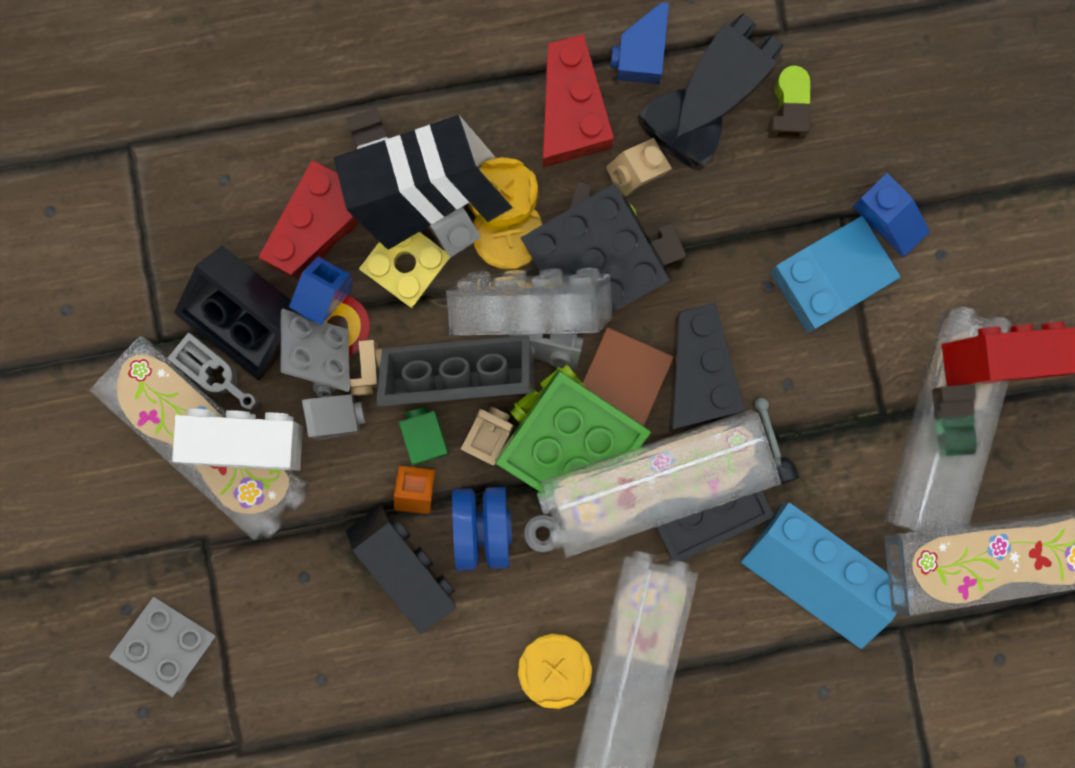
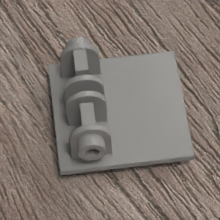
(315, 353)
(162, 647)

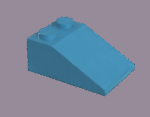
(834, 274)

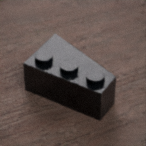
(703, 371)
(401, 568)

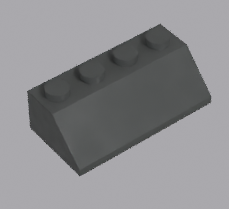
(456, 371)

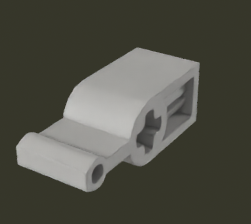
(203, 373)

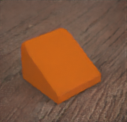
(414, 489)

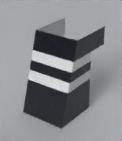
(417, 180)

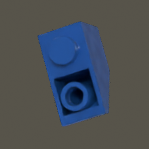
(321, 290)

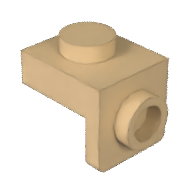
(638, 166)
(370, 367)
(488, 435)

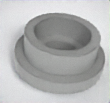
(530, 537)

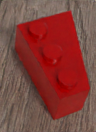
(574, 105)
(309, 223)
(1010, 355)

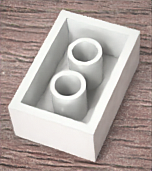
(237, 440)

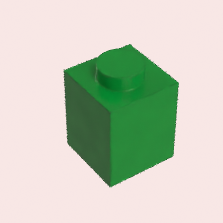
(423, 436)

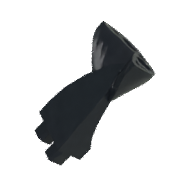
(730, 71)

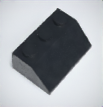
(235, 310)

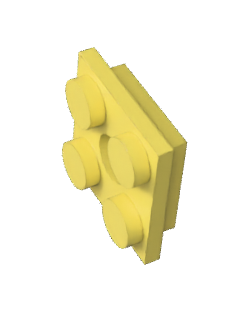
(411, 285)

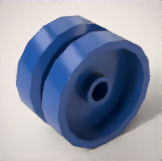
(481, 528)

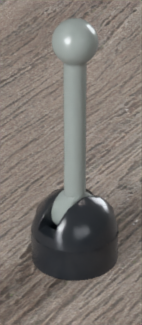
(785, 467)

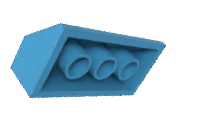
(822, 575)

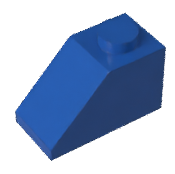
(642, 48)
(893, 214)

